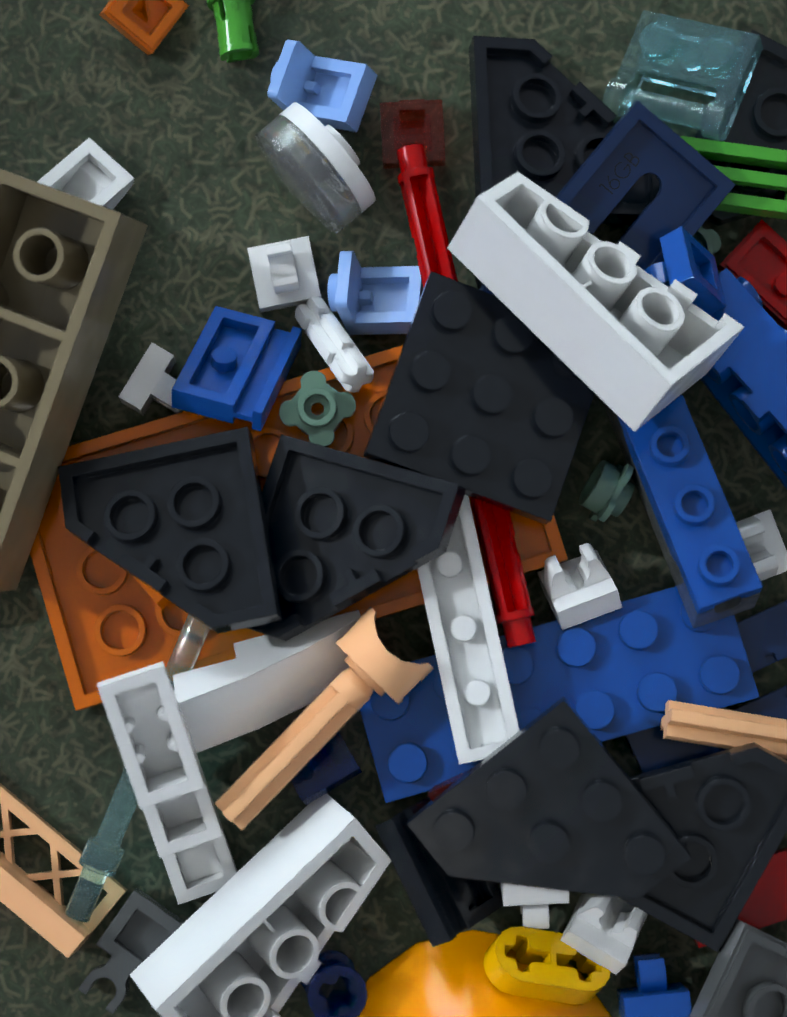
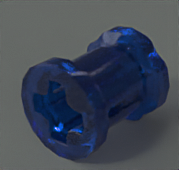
(339, 1003)

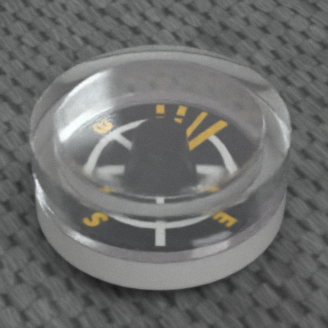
(316, 167)

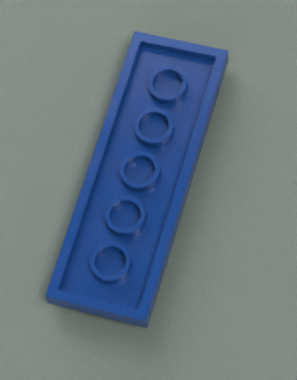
(608, 668)

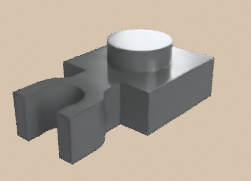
(130, 940)

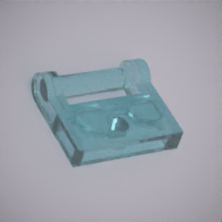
(689, 58)

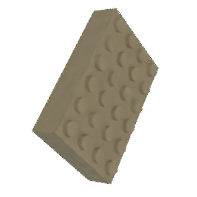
(58, 300)

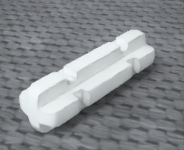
(334, 344)

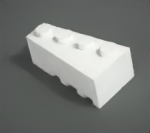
(590, 300)
(268, 917)

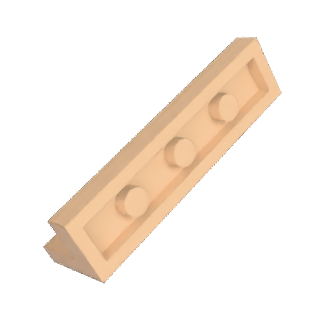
(29, 898)

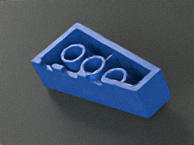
(753, 374)

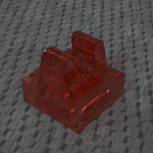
(412, 123)

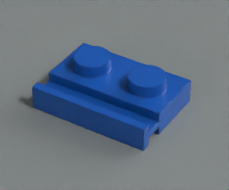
(236, 368)

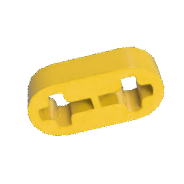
(547, 971)

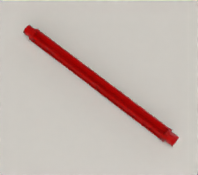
(493, 522)

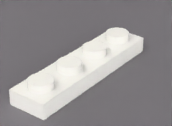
(468, 644)

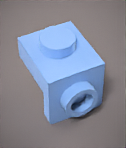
(325, 86)
(374, 297)

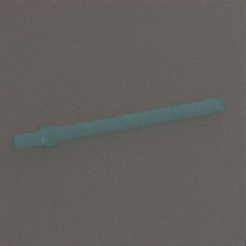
(103, 853)

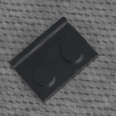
(441, 902)

